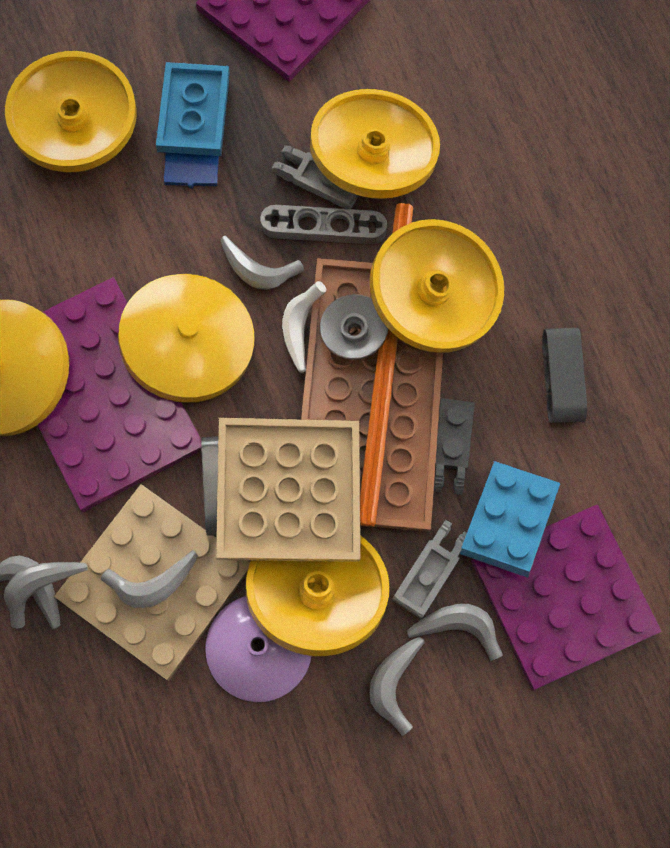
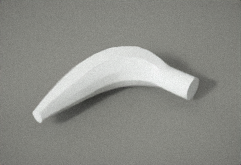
(295, 320)

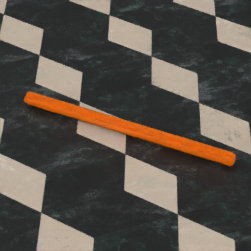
(380, 407)

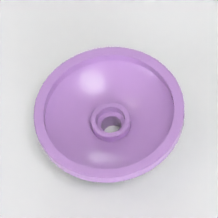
(245, 672)

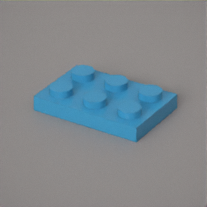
(193, 109)
(510, 519)

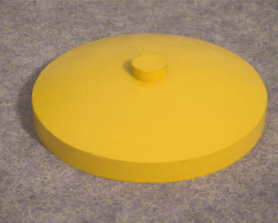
(71, 111)
(374, 143)
(436, 286)
(186, 338)
(31, 367)
(319, 604)

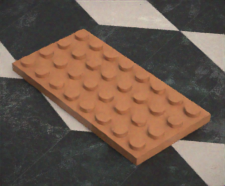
(344, 390)

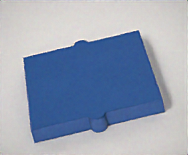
(191, 169)

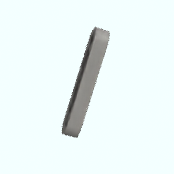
(323, 229)

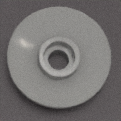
(348, 313)

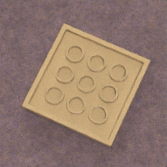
(288, 490)
(139, 546)

